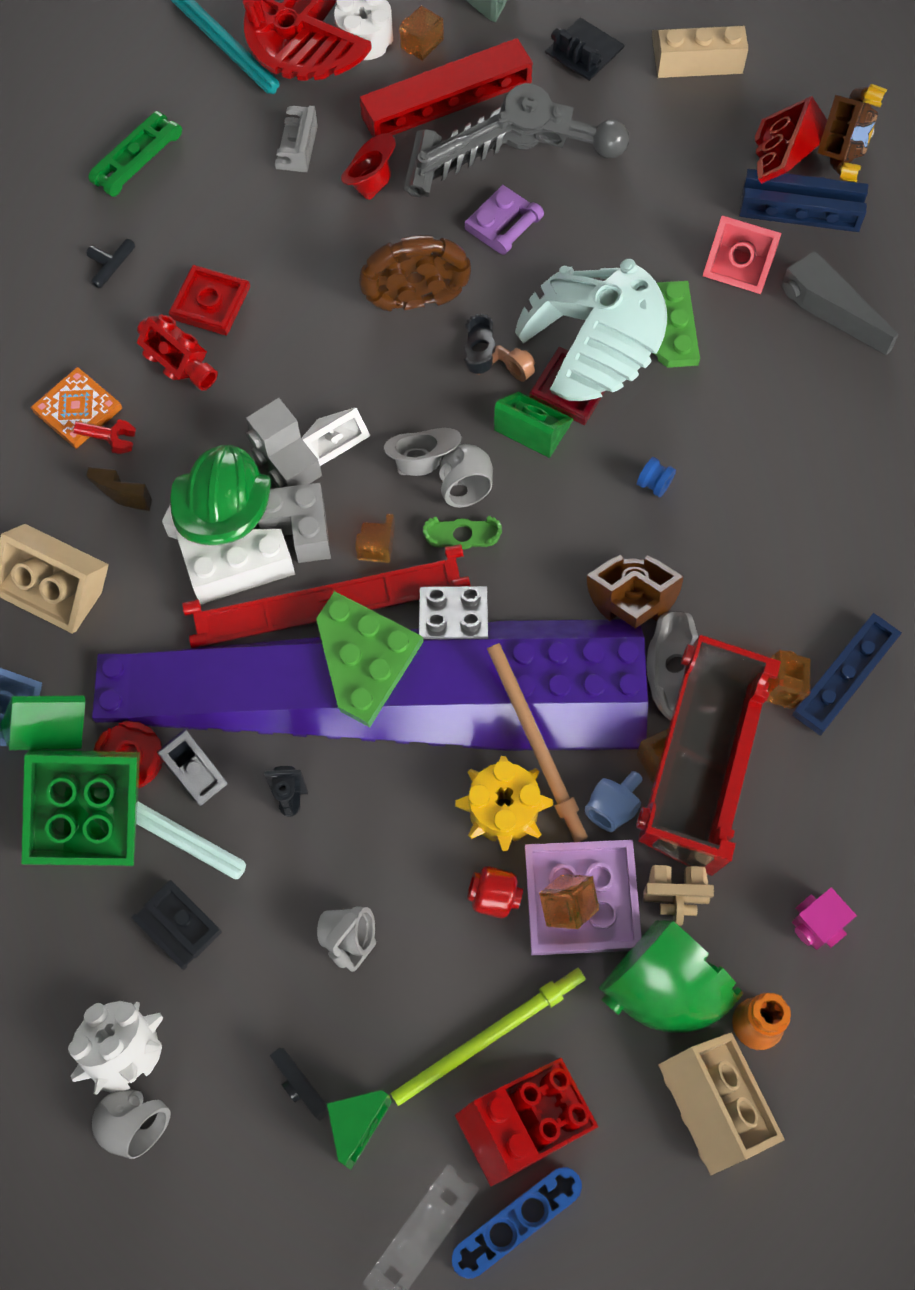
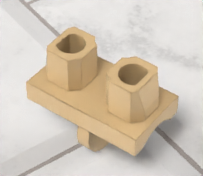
(694, 891)

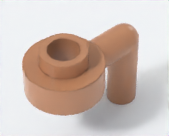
(518, 362)

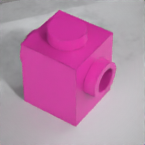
(822, 919)

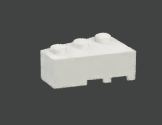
(238, 565)

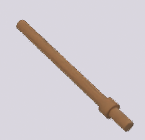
(566, 806)

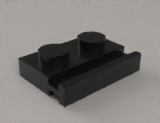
(177, 924)

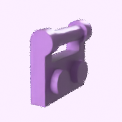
(497, 214)

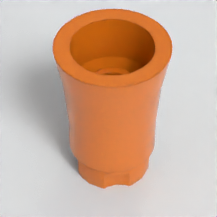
(752, 1027)

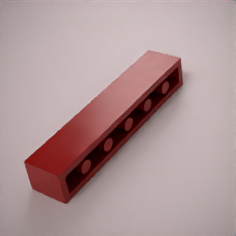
(446, 89)

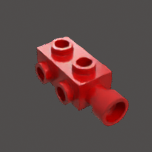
(175, 351)

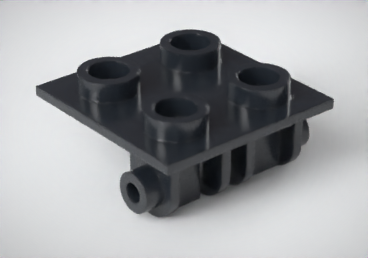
(583, 48)

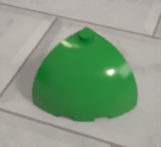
(669, 982)

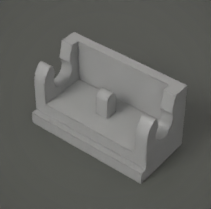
(297, 139)

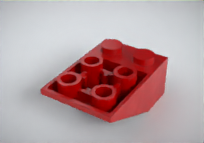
(525, 1121)

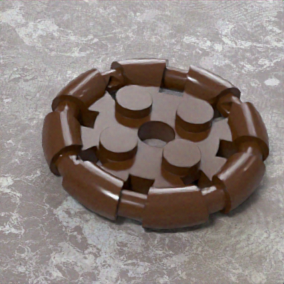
(392, 268)

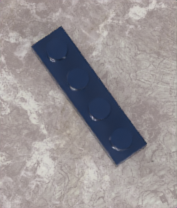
(846, 674)

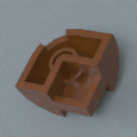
(634, 589)

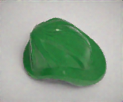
(219, 497)

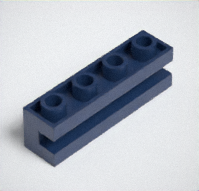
(805, 201)

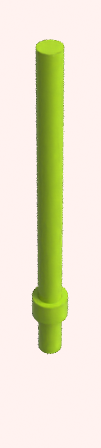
(549, 994)

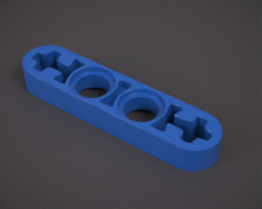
(514, 1219)

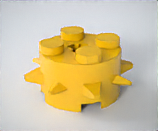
(505, 822)

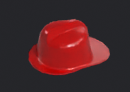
(370, 166)

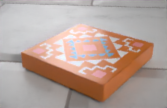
(74, 400)

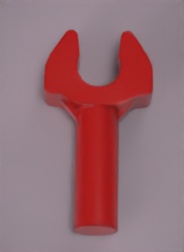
(109, 434)

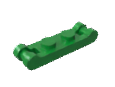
(134, 152)

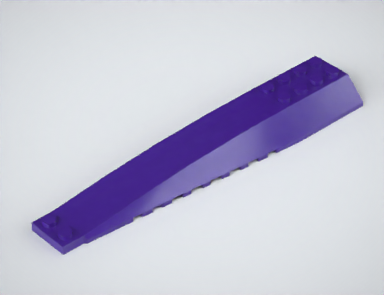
(576, 676)

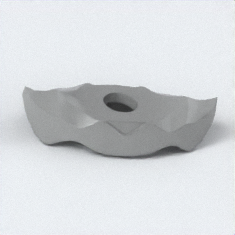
(670, 639)

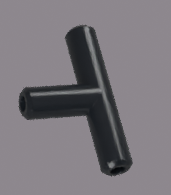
(110, 262)

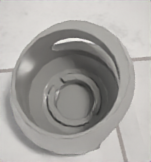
(466, 467)
(118, 1123)

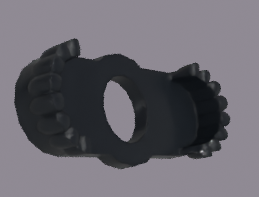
(479, 331)

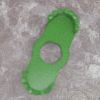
(483, 532)

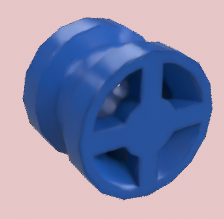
(656, 477)

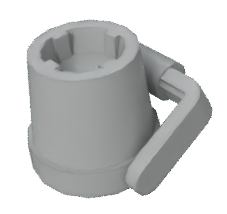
(347, 932)

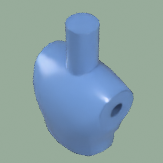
(614, 803)

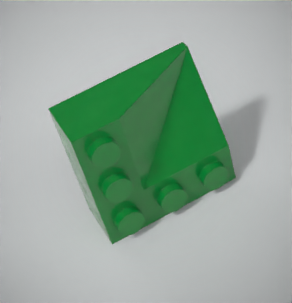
(80, 807)

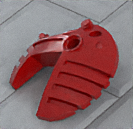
(296, 40)

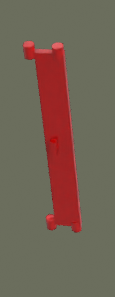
(305, 605)

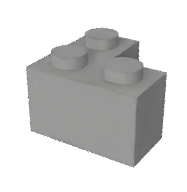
(280, 447)
(302, 513)

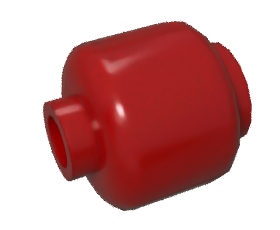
(494, 892)

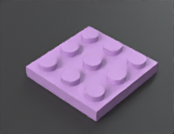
(612, 865)

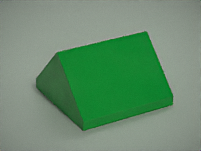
(530, 423)
(44, 722)
(354, 1123)

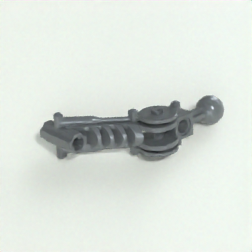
(520, 122)

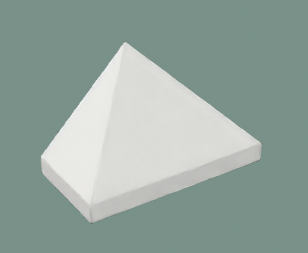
(335, 434)

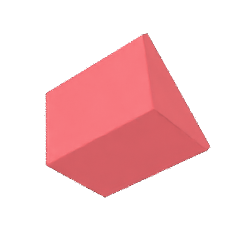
(742, 254)

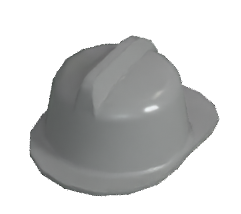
(421, 451)

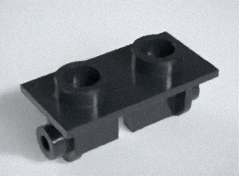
(287, 787)

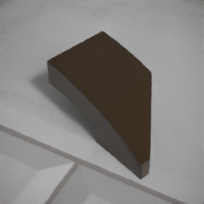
(124, 493)

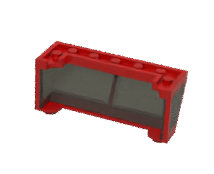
(706, 754)

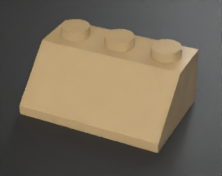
(700, 51)
(49, 577)
(720, 1103)

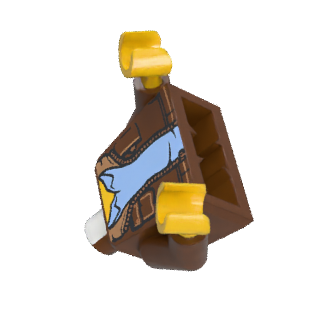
(850, 129)

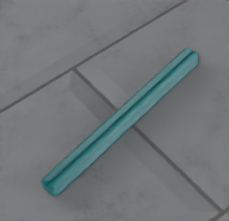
(228, 45)

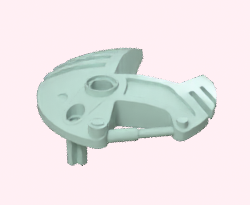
(620, 330)

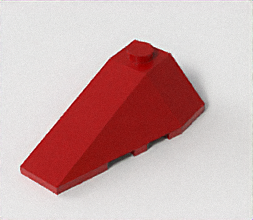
(788, 138)

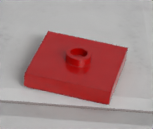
(209, 300)

